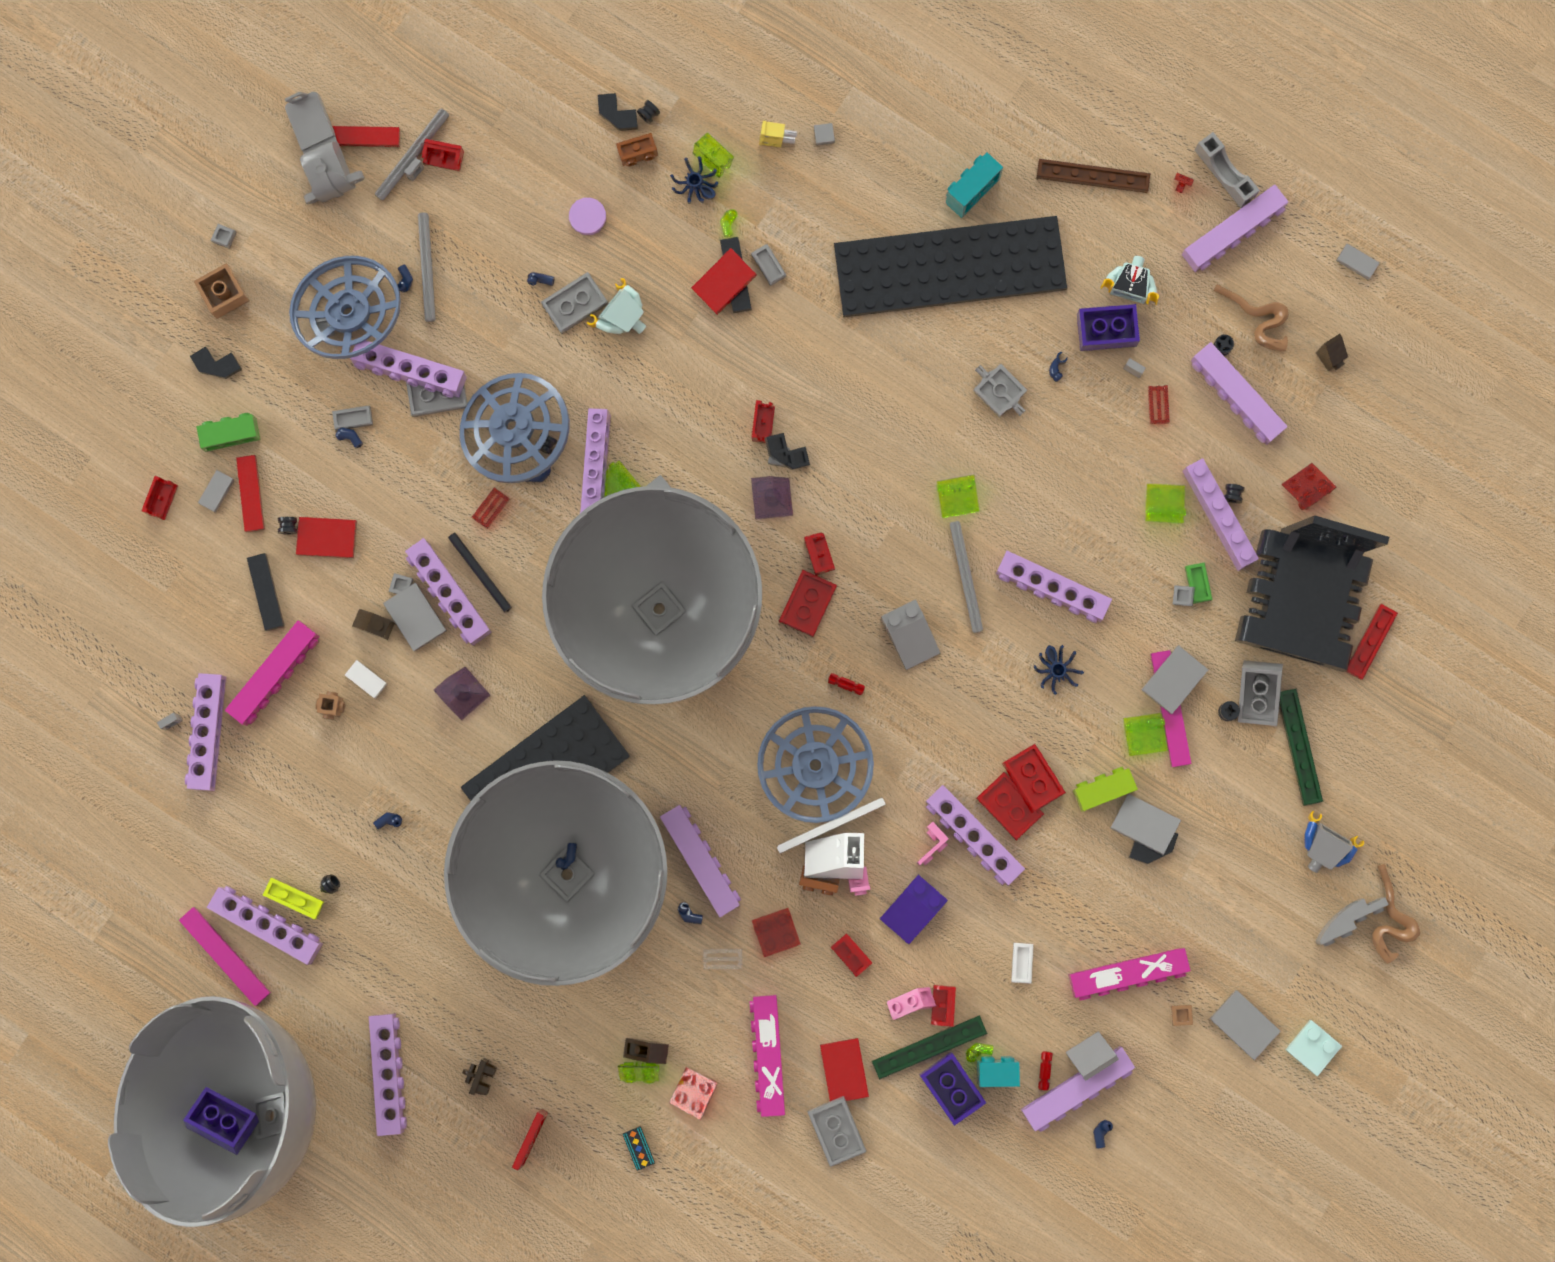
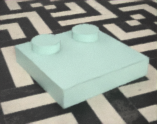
(1313, 1048)

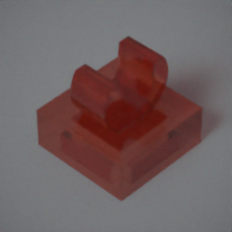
(1183, 181)

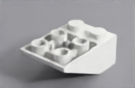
(835, 857)

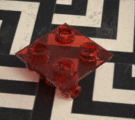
(1308, 486)
(776, 932)
(693, 1093)

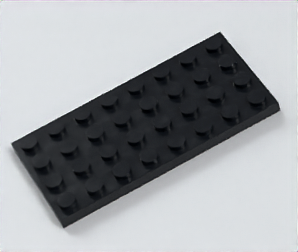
(572, 736)

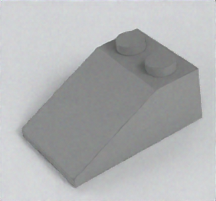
(910, 634)
(1260, 693)

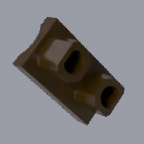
(478, 1086)

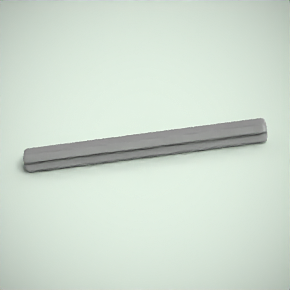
(411, 154)
(426, 267)
(966, 577)

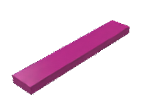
(1174, 723)
(224, 956)

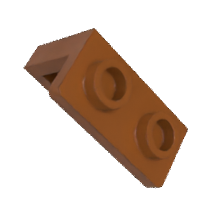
(637, 150)
(827, 885)

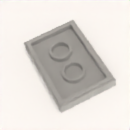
(574, 303)
(426, 402)
(414, 617)
(1174, 679)
(1145, 824)
(1245, 1024)
(836, 1131)

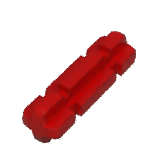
(846, 684)
(1045, 1071)

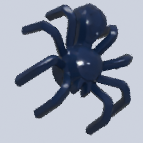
(695, 182)
(1057, 669)

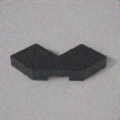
(621, 120)
(222, 368)
(778, 450)
(1146, 855)

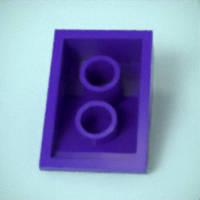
(913, 909)

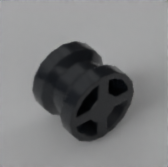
(648, 111)
(1226, 342)
(547, 447)
(1234, 493)
(287, 525)
(1224, 711)

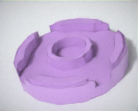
(587, 216)

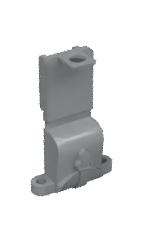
(322, 155)

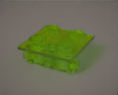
(618, 479)
(957, 496)
(1165, 503)
(1145, 734)
(629, 1073)

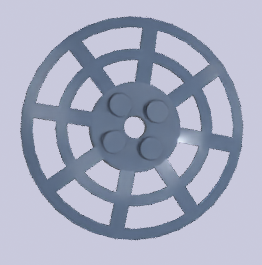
(342, 300)
(520, 434)
(815, 751)

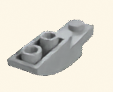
(1343, 922)

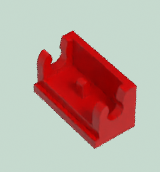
(442, 154)
(762, 421)
(159, 498)
(819, 553)
(851, 955)
(945, 1005)

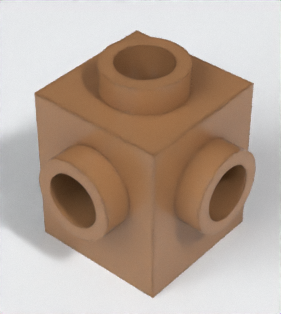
(324, 702)

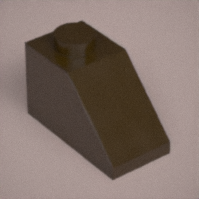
(1333, 353)
(373, 624)
(646, 1051)

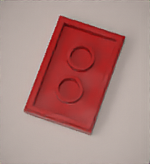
(724, 281)
(326, 537)
(807, 603)
(1033, 778)
(1008, 806)
(844, 1069)
(530, 1139)

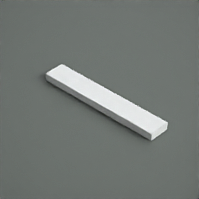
(831, 825)

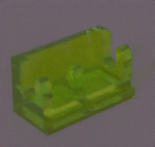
(713, 154)

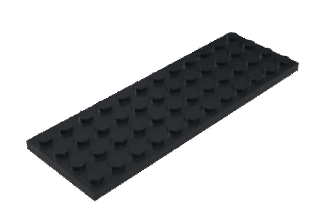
(950, 266)

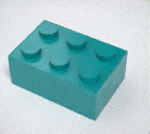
(973, 184)

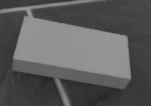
(1357, 261)
(768, 264)
(352, 417)
(216, 491)

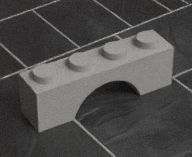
(1236, 184)

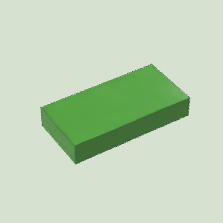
(1198, 578)

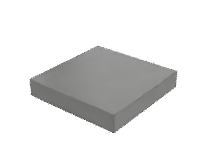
(1092, 1055)

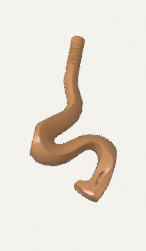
(1278, 309)
(1411, 926)

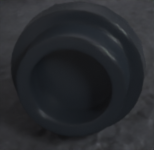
(329, 884)

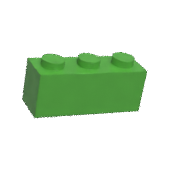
(228, 432)

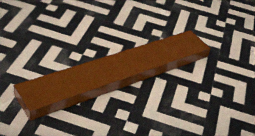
(1093, 175)

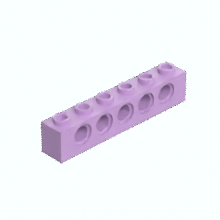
(452, 387)
(595, 457)
(424, 550)
(1064, 585)
(212, 740)
(1013, 867)
(220, 905)
(384, 1124)

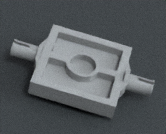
(1000, 390)

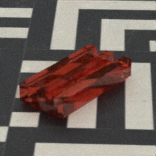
(1158, 398)
(499, 495)

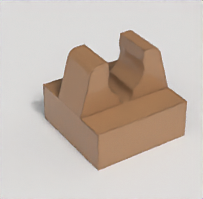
(1181, 1015)

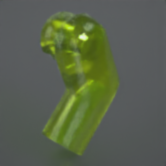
(726, 222)
(978, 1049)

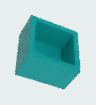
(998, 1072)

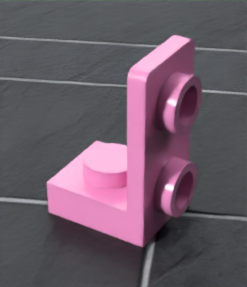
(934, 833)
(859, 886)
(910, 1002)

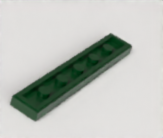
(1300, 747)
(929, 1047)

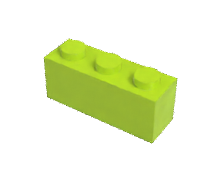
(1104, 788)

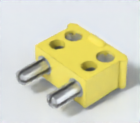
(774, 134)

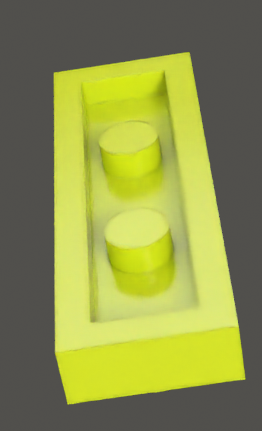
(293, 898)

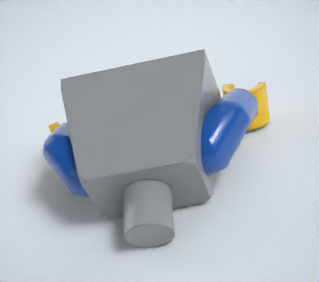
(1327, 846)

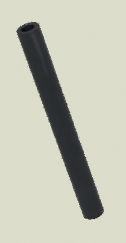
(479, 572)

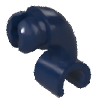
(1054, 370)

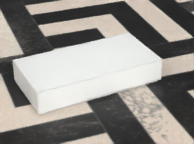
(366, 679)
(1022, 963)

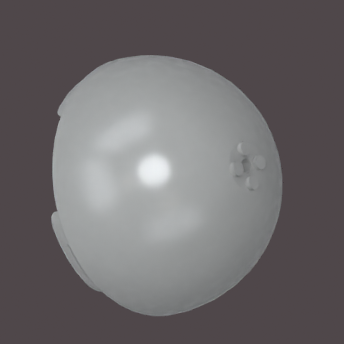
(645, 552)
(514, 897)
(171, 1063)

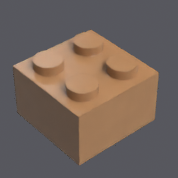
(221, 291)

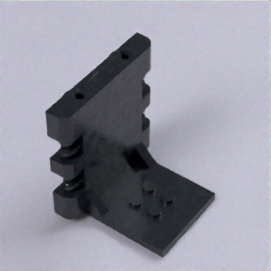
(1309, 590)

